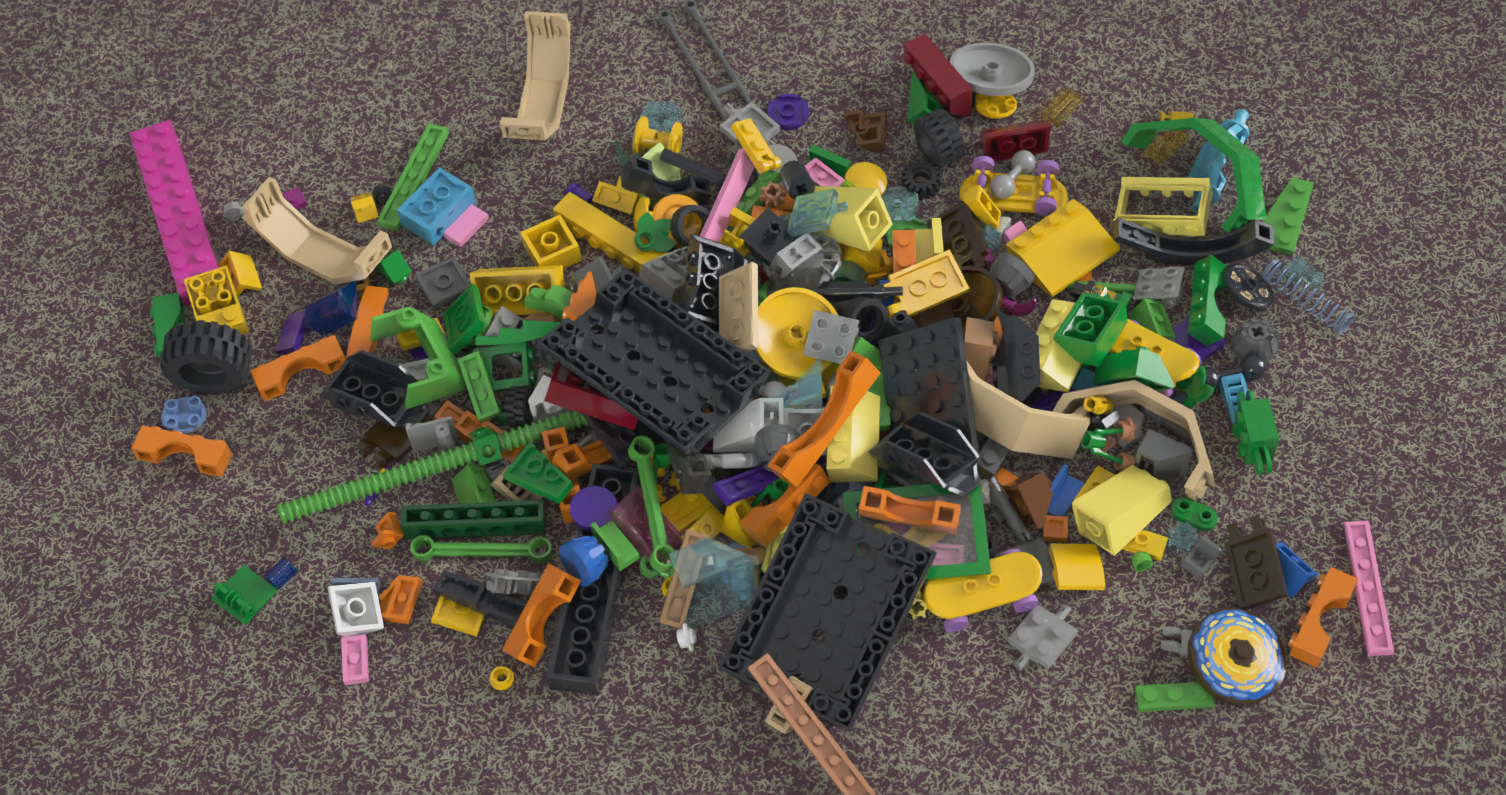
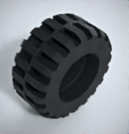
(206, 357)

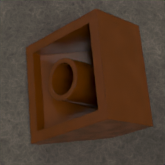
(1030, 498)

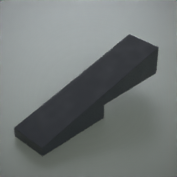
(477, 598)

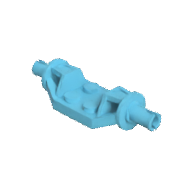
(1211, 160)

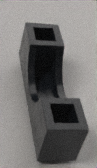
(639, 177)

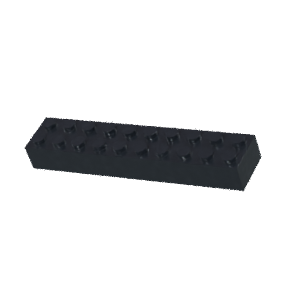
(589, 617)

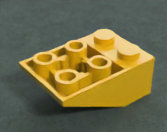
(216, 299)

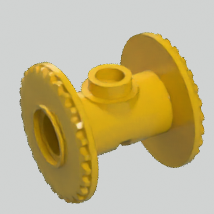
(648, 138)

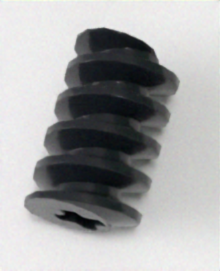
(796, 179)

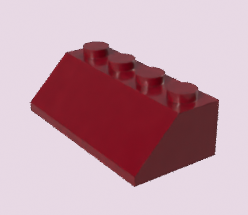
(938, 75)
(576, 394)

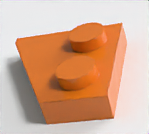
(400, 599)

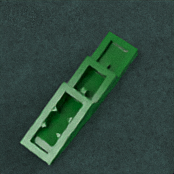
(531, 330)

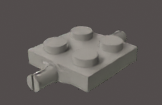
(764, 124)
(1042, 636)

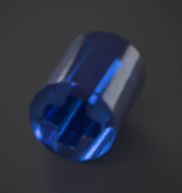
(281, 573)

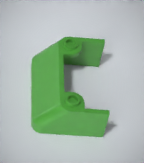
(443, 369)

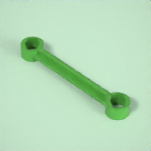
(651, 502)
(481, 549)

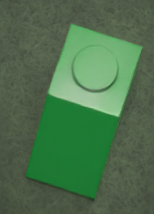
(393, 267)

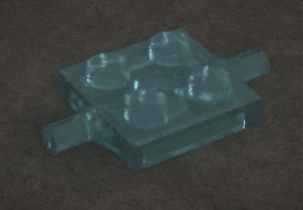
(813, 212)

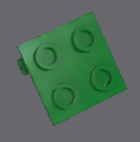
(243, 594)

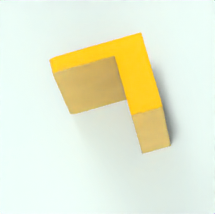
(241, 271)

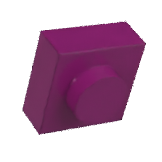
(295, 198)

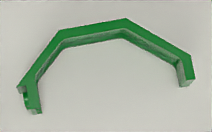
(1244, 161)

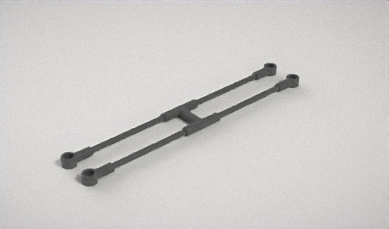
(713, 95)

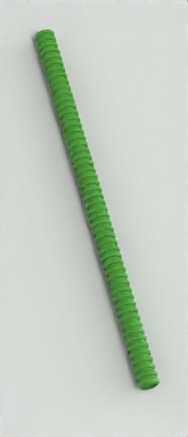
(424, 467)

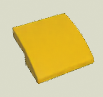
(1077, 567)

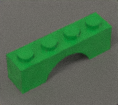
(1205, 320)

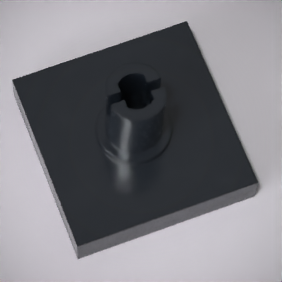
(767, 236)

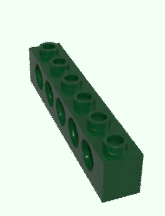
(474, 519)

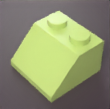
(660, 169)

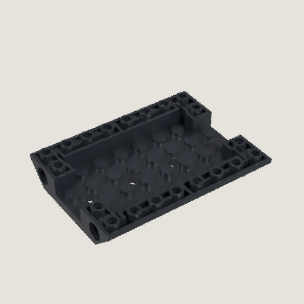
(668, 349)
(800, 599)

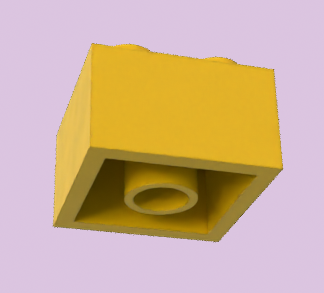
(551, 244)

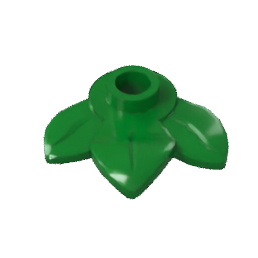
(656, 232)
(1195, 387)

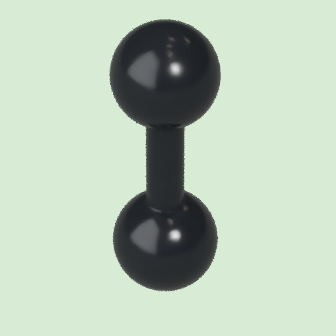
(1251, 367)

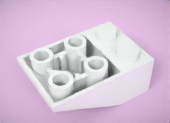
(741, 430)

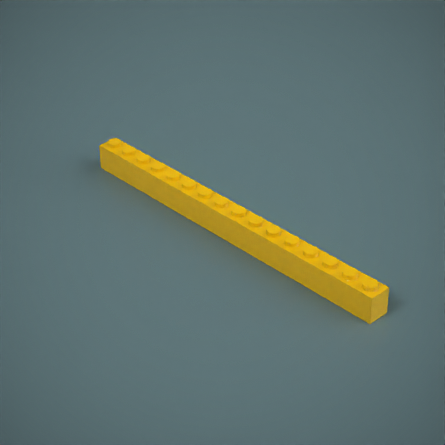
(617, 241)

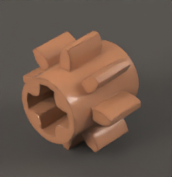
(773, 189)

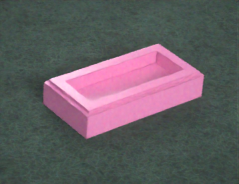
(466, 225)

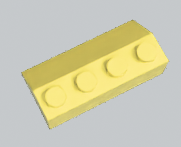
(1056, 365)
(848, 450)

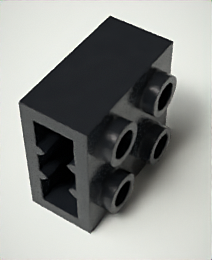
(839, 303)

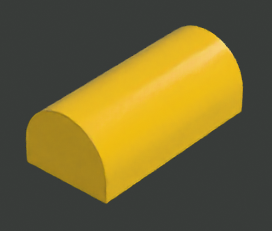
(982, 206)

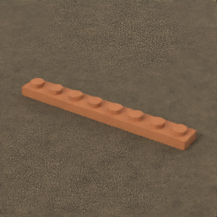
(808, 728)

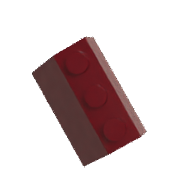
(1005, 141)

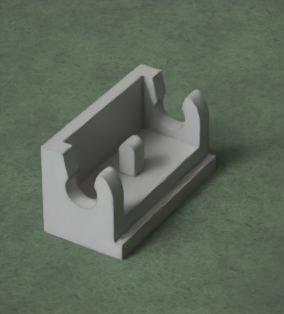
(795, 254)

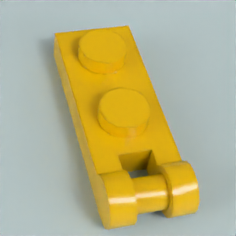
(755, 146)

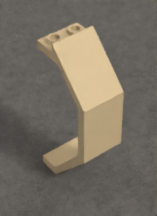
(545, 77)
(306, 244)
(1137, 393)
(1024, 427)

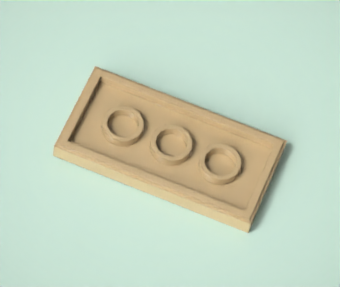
(739, 307)

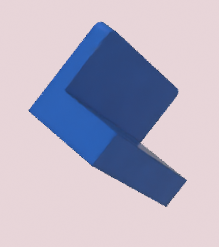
(1064, 492)
(1294, 569)

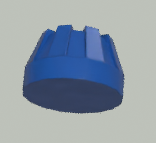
(583, 559)

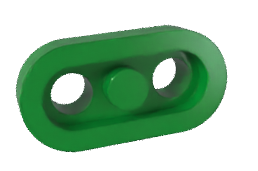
(1194, 514)

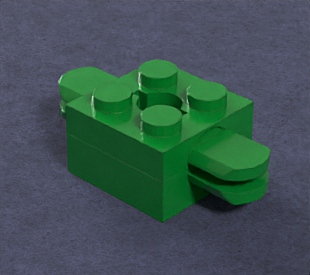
(1255, 432)

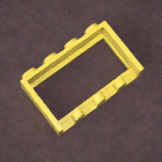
(1168, 224)

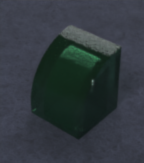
(850, 272)

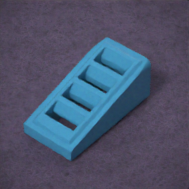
(1231, 385)

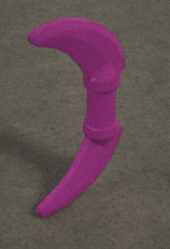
(1019, 309)

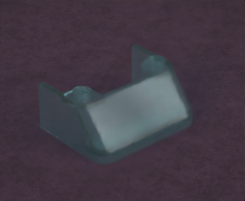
(722, 576)

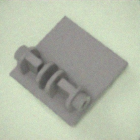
(1159, 284)
(830, 337)
(433, 434)
(512, 581)

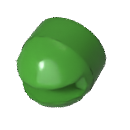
(1142, 561)

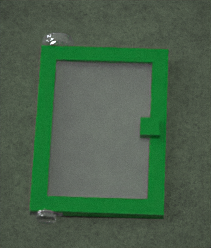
(957, 554)

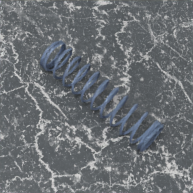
(1349, 316)

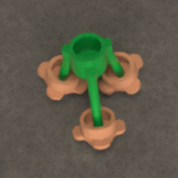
(1102, 440)

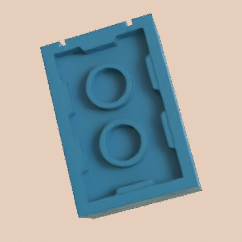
(435, 206)

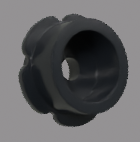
(378, 191)

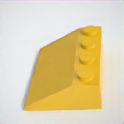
(1063, 247)

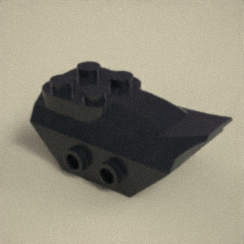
(705, 264)
(1018, 361)
(374, 389)
(930, 452)

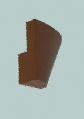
(869, 137)

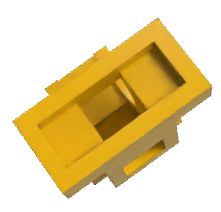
(740, 222)

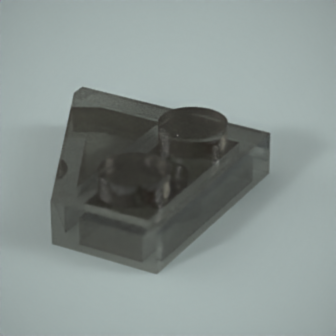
(798, 278)

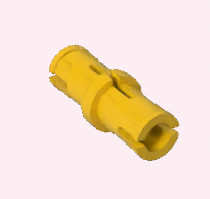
(1099, 406)

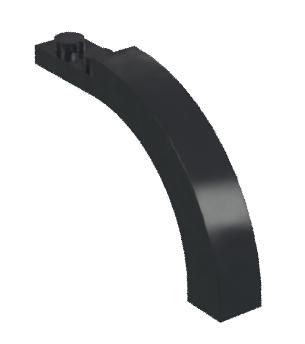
(1176, 250)

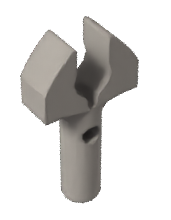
(233, 211)

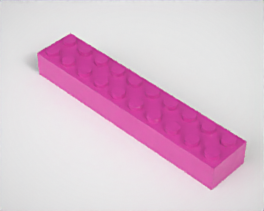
(174, 204)

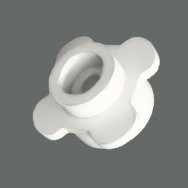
(686, 637)

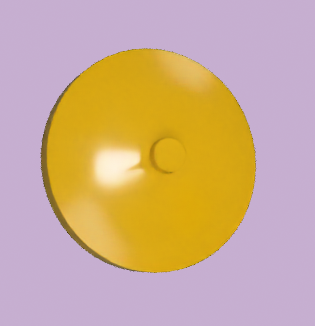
(784, 330)

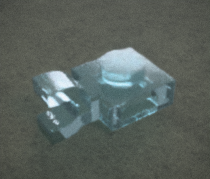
(1304, 270)

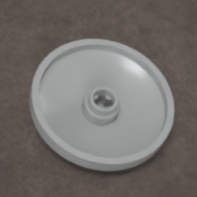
(994, 68)

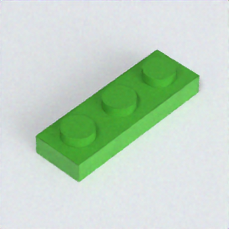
(479, 386)
(1172, 697)

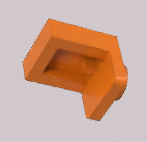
(388, 532)

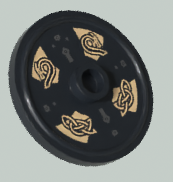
(1248, 287)

